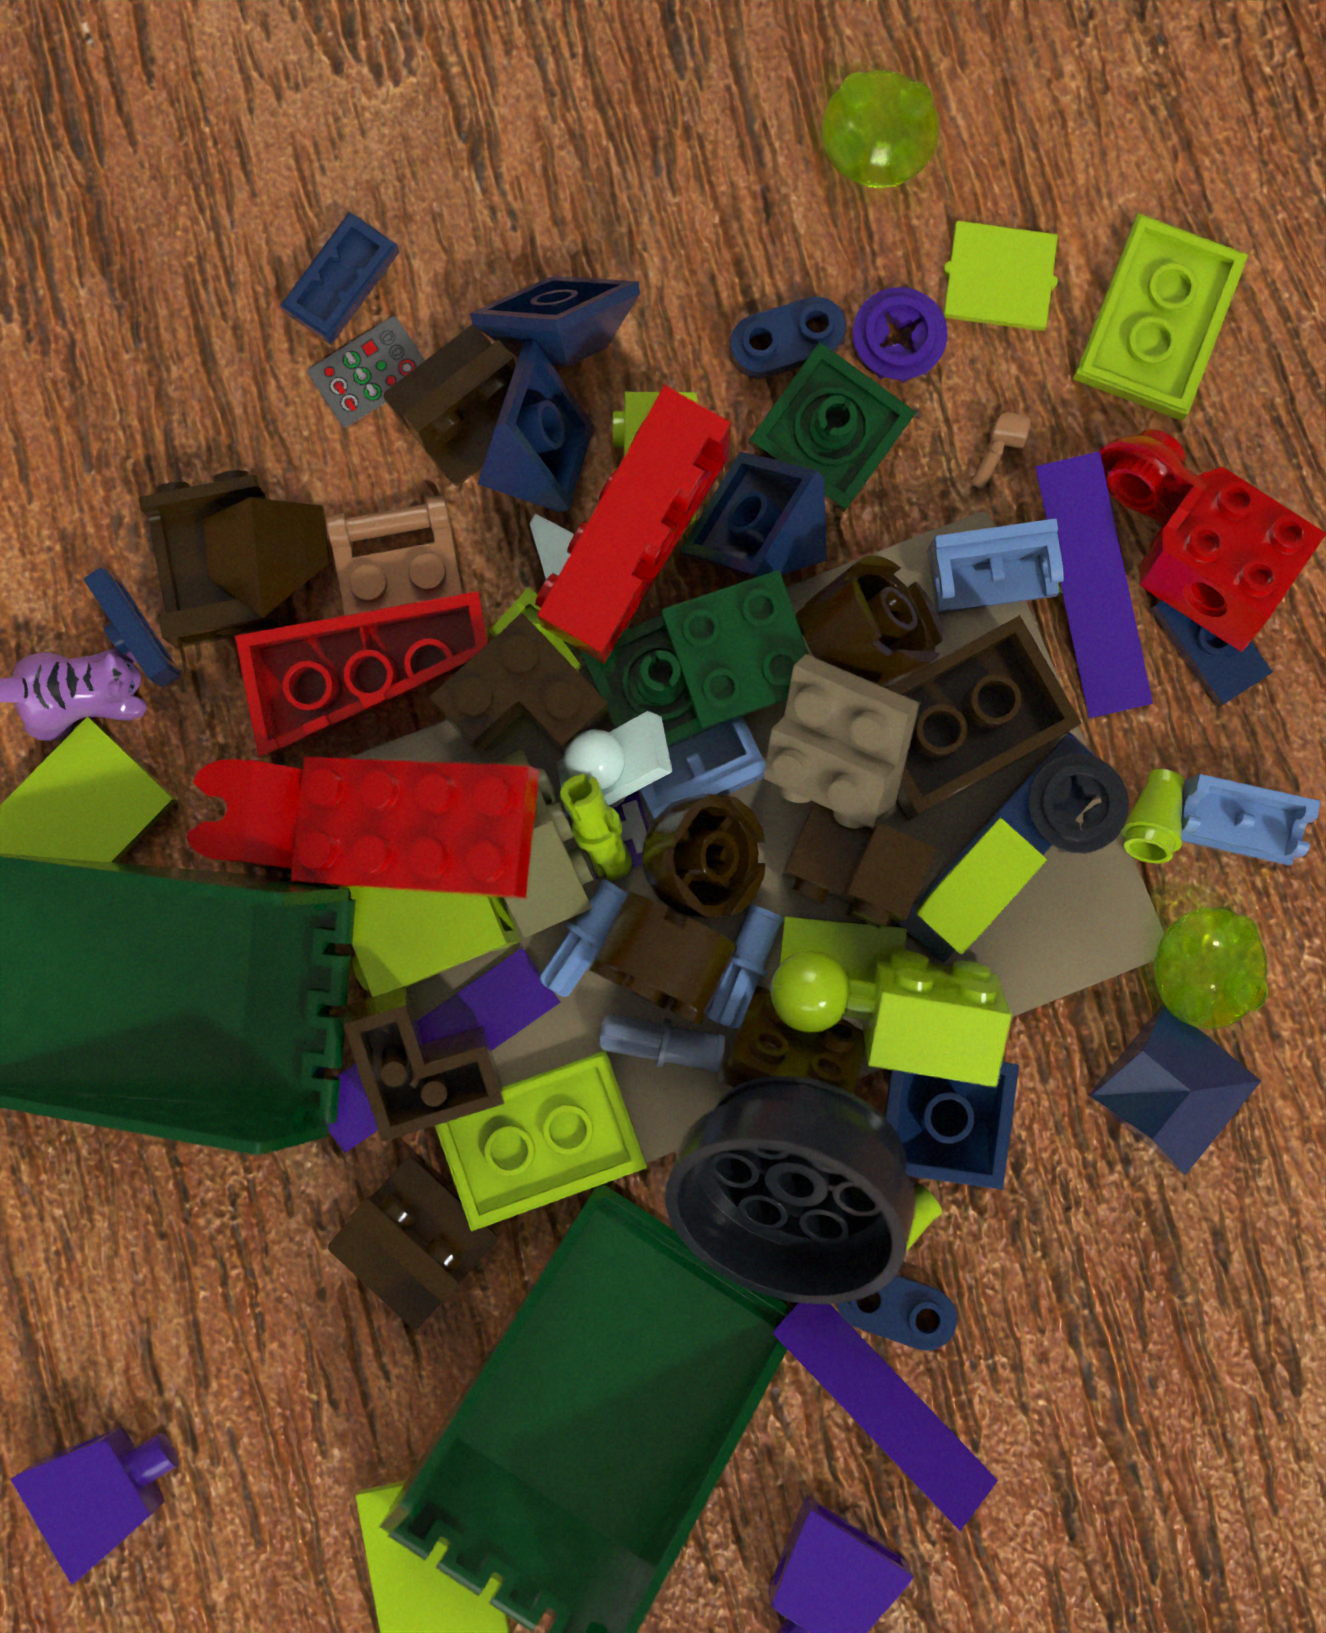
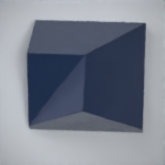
(562, 314)
(537, 436)
(762, 519)
(1174, 1089)
(953, 1126)

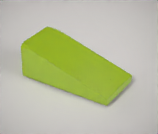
(980, 885)

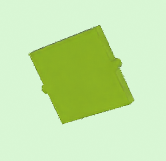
(1000, 276)

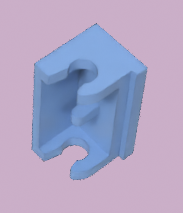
(996, 565)
(707, 764)
(1246, 819)

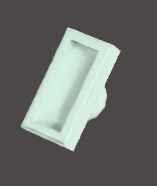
(619, 759)

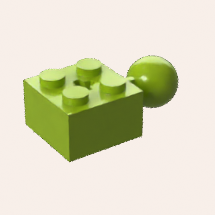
(912, 1011)

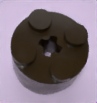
(872, 623)
(664, 957)

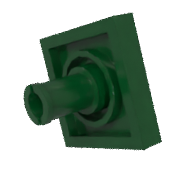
(833, 424)
(736, 647)
(644, 678)

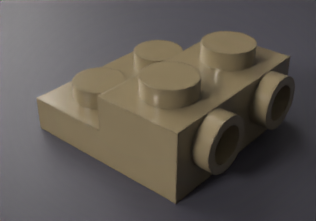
(841, 743)

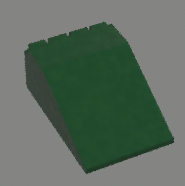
(172, 1000)
(593, 1426)

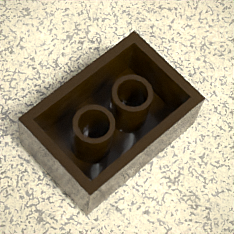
(979, 715)

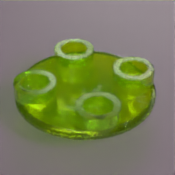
(880, 128)
(1211, 968)

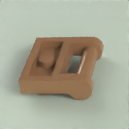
(398, 574)

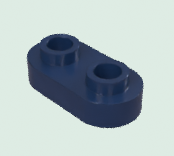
(788, 336)
(897, 1310)

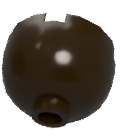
(704, 856)

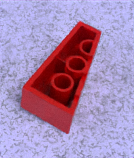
(635, 524)
(345, 666)

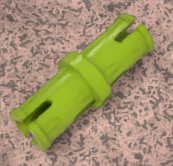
(596, 826)

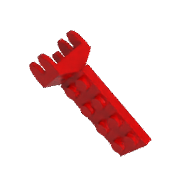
(376, 823)

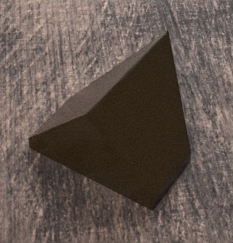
(265, 550)

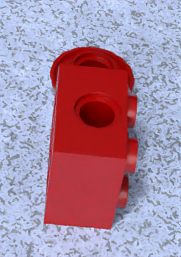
(1222, 542)

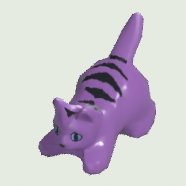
(57, 691)

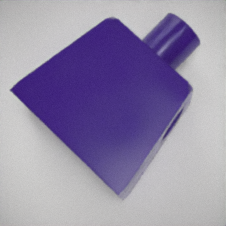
(94, 1495)
(834, 1575)

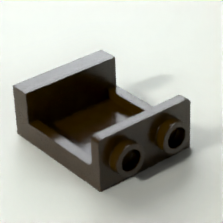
(193, 603)

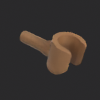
(1008, 430)

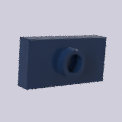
(340, 278)
(130, 629)
(1216, 664)

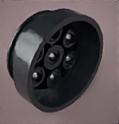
(794, 1191)

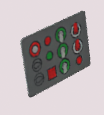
(362, 371)

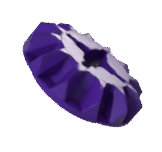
(903, 309)

